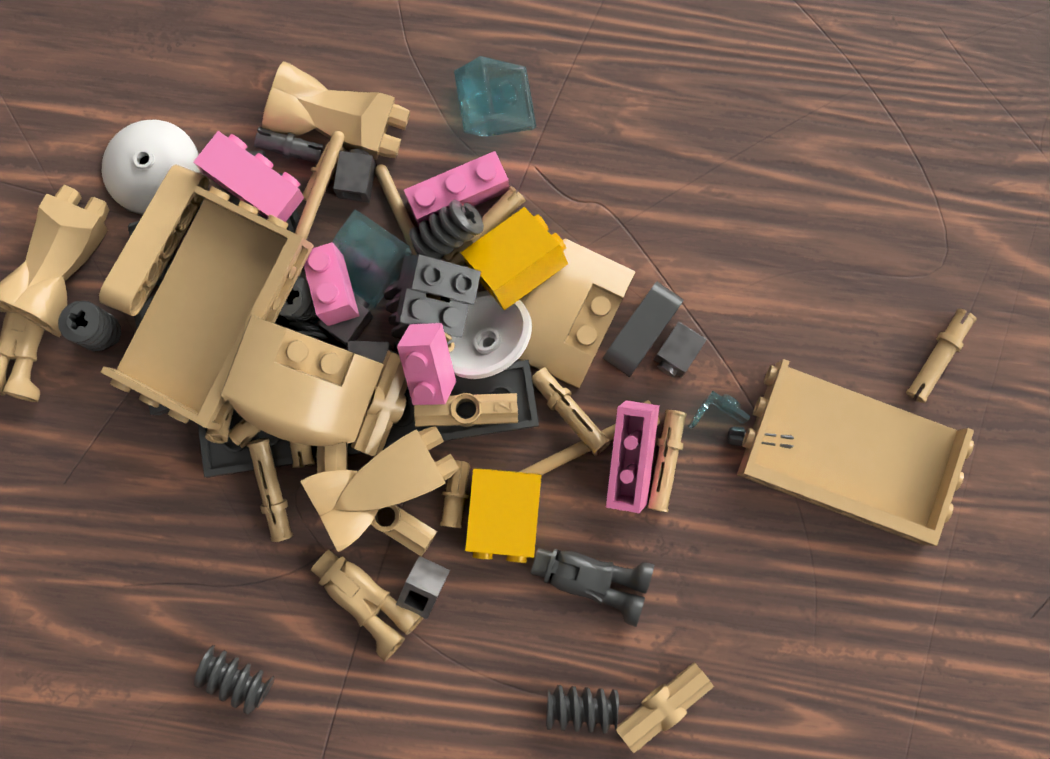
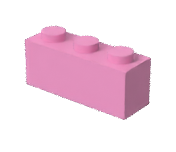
(249, 177)
(468, 183)
(632, 456)

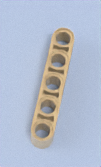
(153, 241)

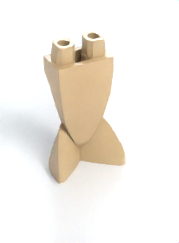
(303, 104)
(58, 248)
(399, 473)

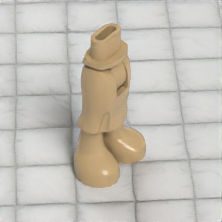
(19, 343)
(364, 600)

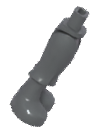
(592, 579)

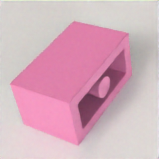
(330, 285)
(427, 364)

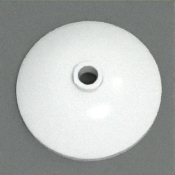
(136, 184)
(488, 325)

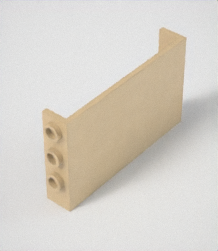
(192, 329)
(855, 455)

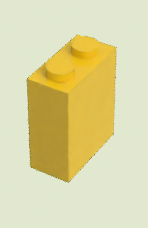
(516, 257)
(503, 514)

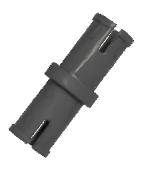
(288, 145)

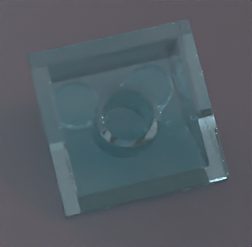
(494, 97)
(371, 256)

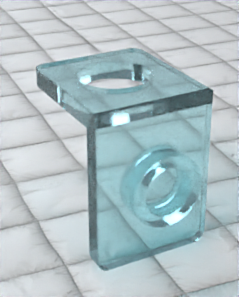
(725, 403)

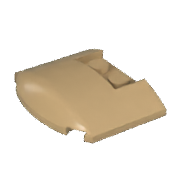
(574, 313)
(299, 385)

